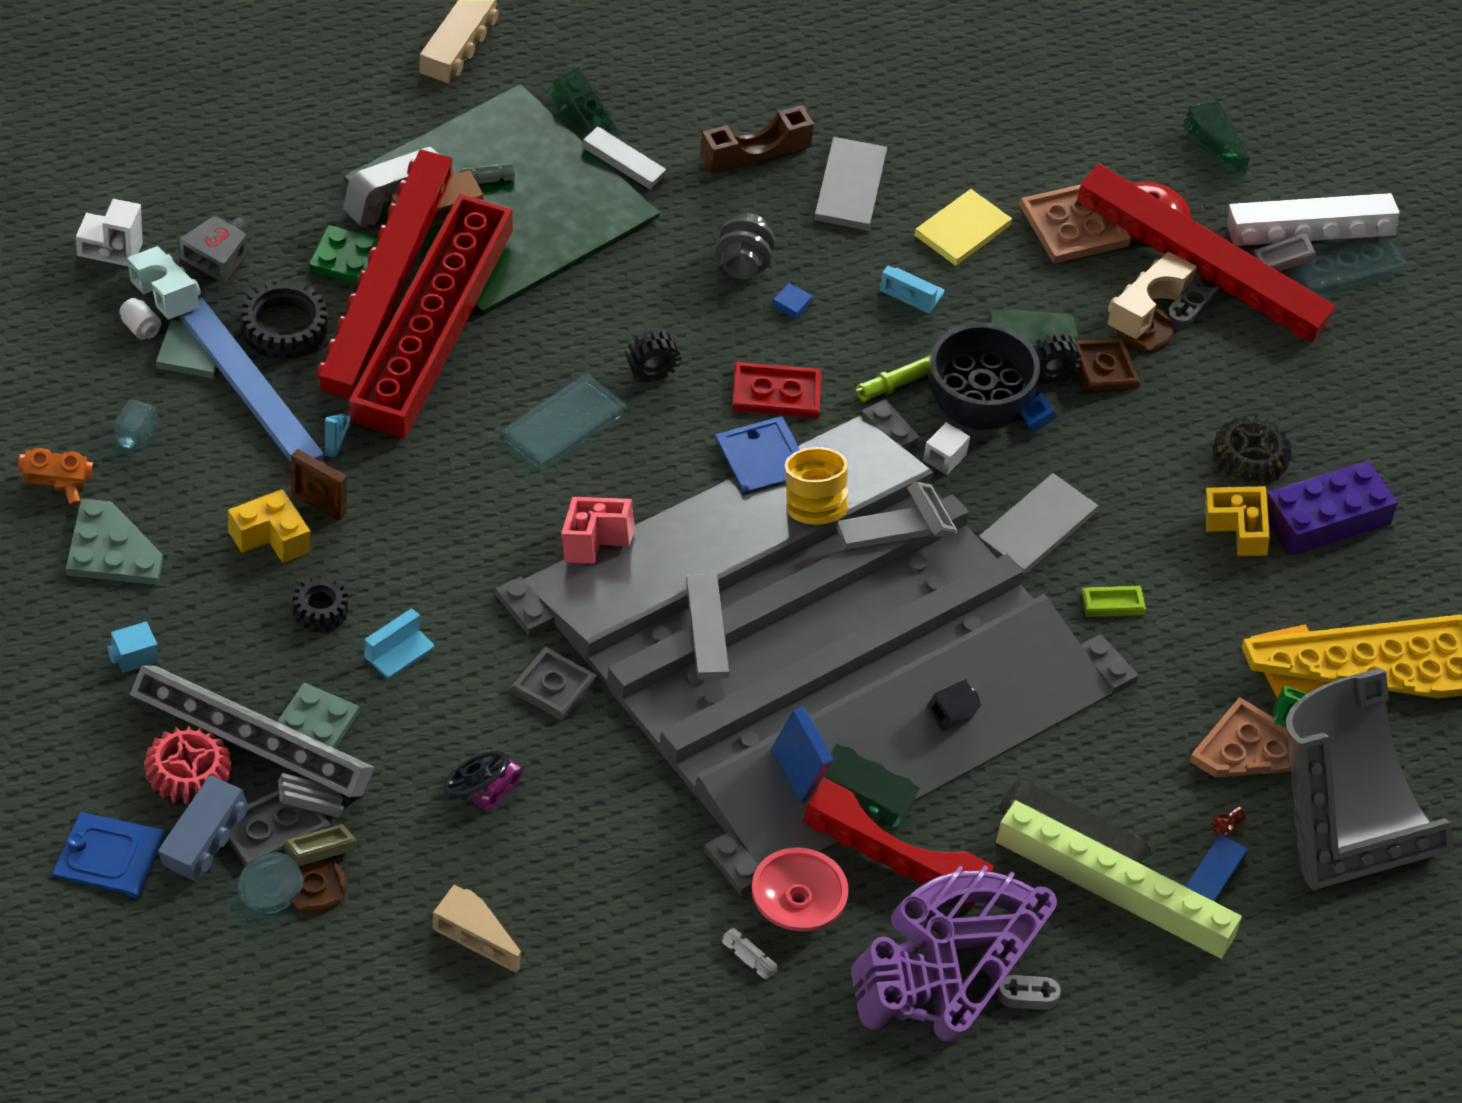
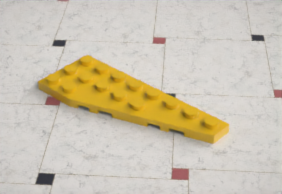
(1417, 654)

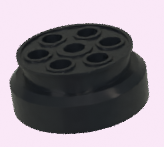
(983, 375)

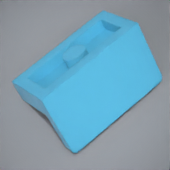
(910, 289)
(397, 644)

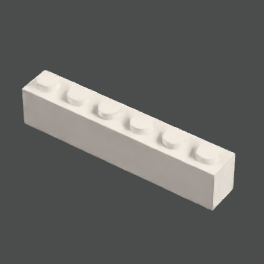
(1319, 217)

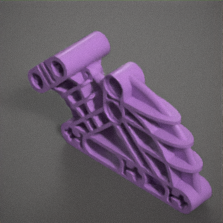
(895, 984)

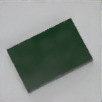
(1035, 324)

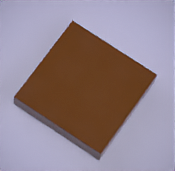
(1106, 365)
(318, 485)

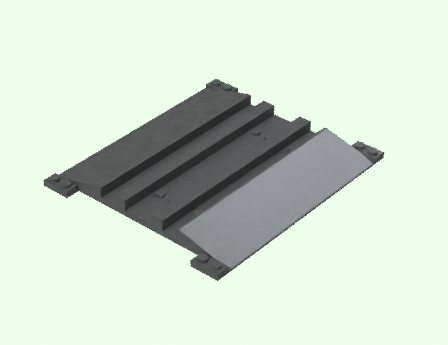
(819, 628)

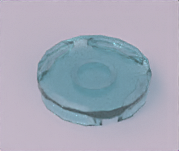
(270, 882)

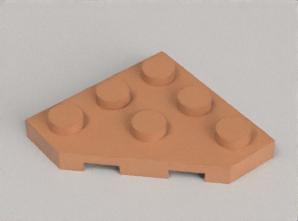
(1243, 744)

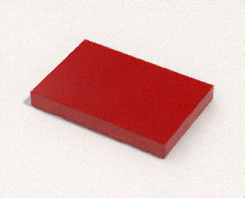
(776, 390)

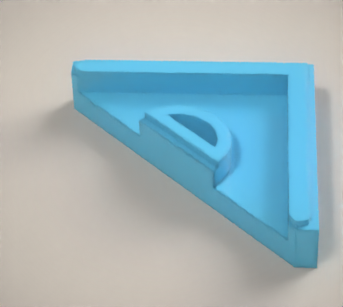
(335, 432)

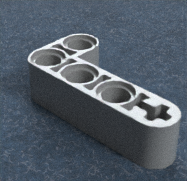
(374, 186)

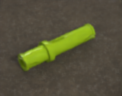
(887, 382)

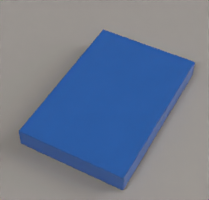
(802, 753)

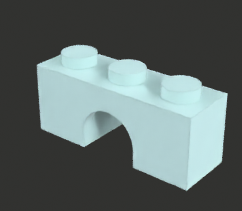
(172, 287)

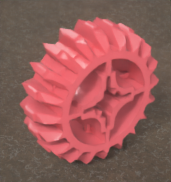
(181, 760)

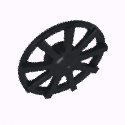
(475, 774)

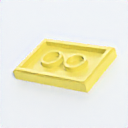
(963, 227)

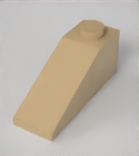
(471, 923)

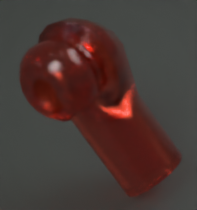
(1224, 823)

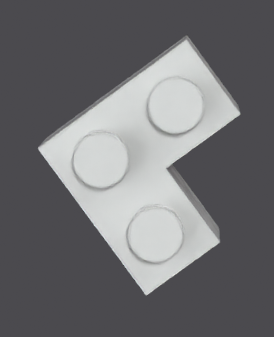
(111, 236)

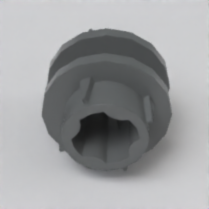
(745, 246)

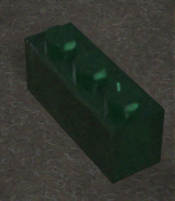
(874, 787)

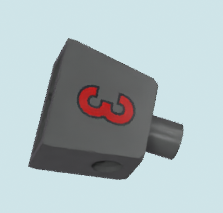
(215, 247)

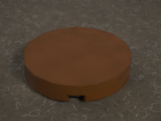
(1154, 338)
(321, 888)

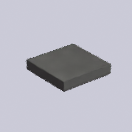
(553, 683)

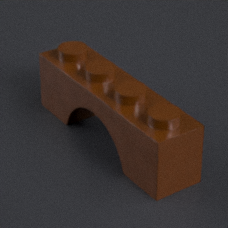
(786, 133)

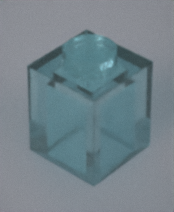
(136, 424)

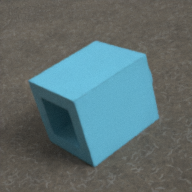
(133, 647)

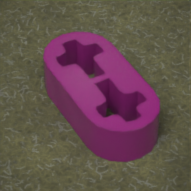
(499, 788)

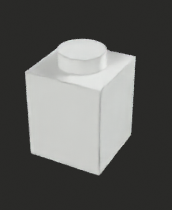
(946, 448)

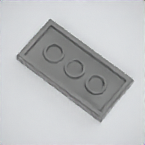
(850, 183)
(1039, 522)

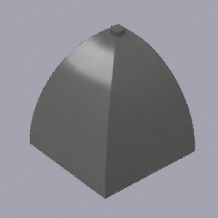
(1349, 786)

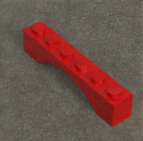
(842, 818)

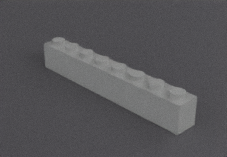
(252, 731)

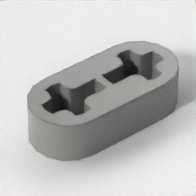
(1029, 992)

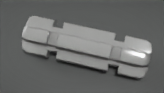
(749, 953)

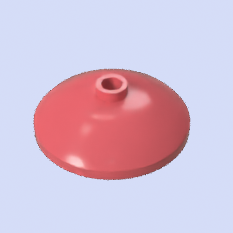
(801, 876)

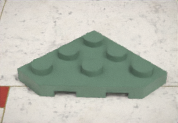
(111, 546)

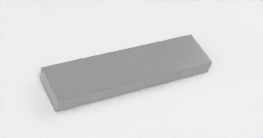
(707, 626)

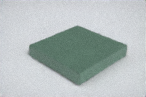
(184, 353)

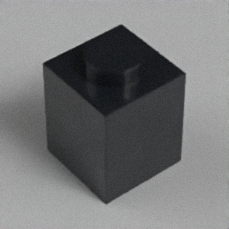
(954, 704)

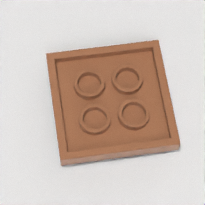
(1070, 228)

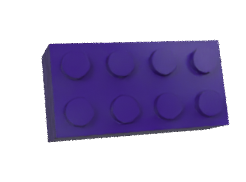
(1330, 508)

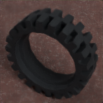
(284, 344)

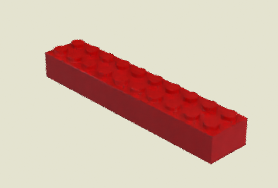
(431, 316)

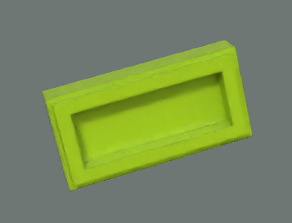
(1113, 601)

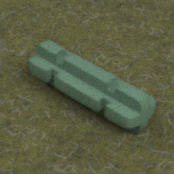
(492, 173)

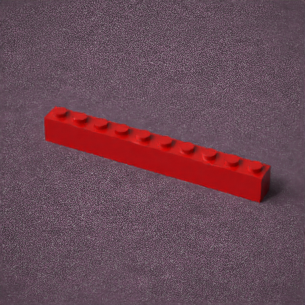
(1214, 256)
(386, 273)

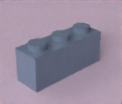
(203, 828)

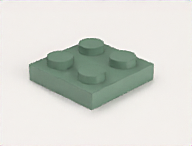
(319, 715)

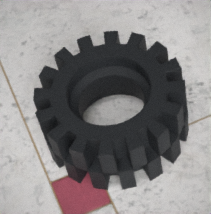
(653, 356)
(1057, 357)
(320, 617)

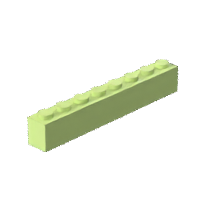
(1118, 879)

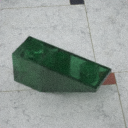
(580, 103)

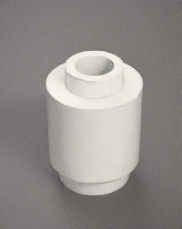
(140, 318)

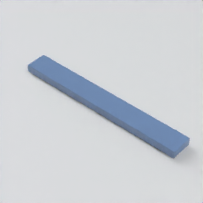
(249, 382)

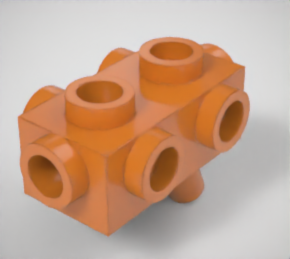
(62, 471)

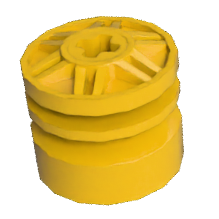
(816, 486)

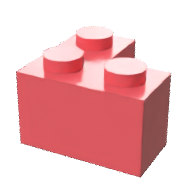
(596, 523)

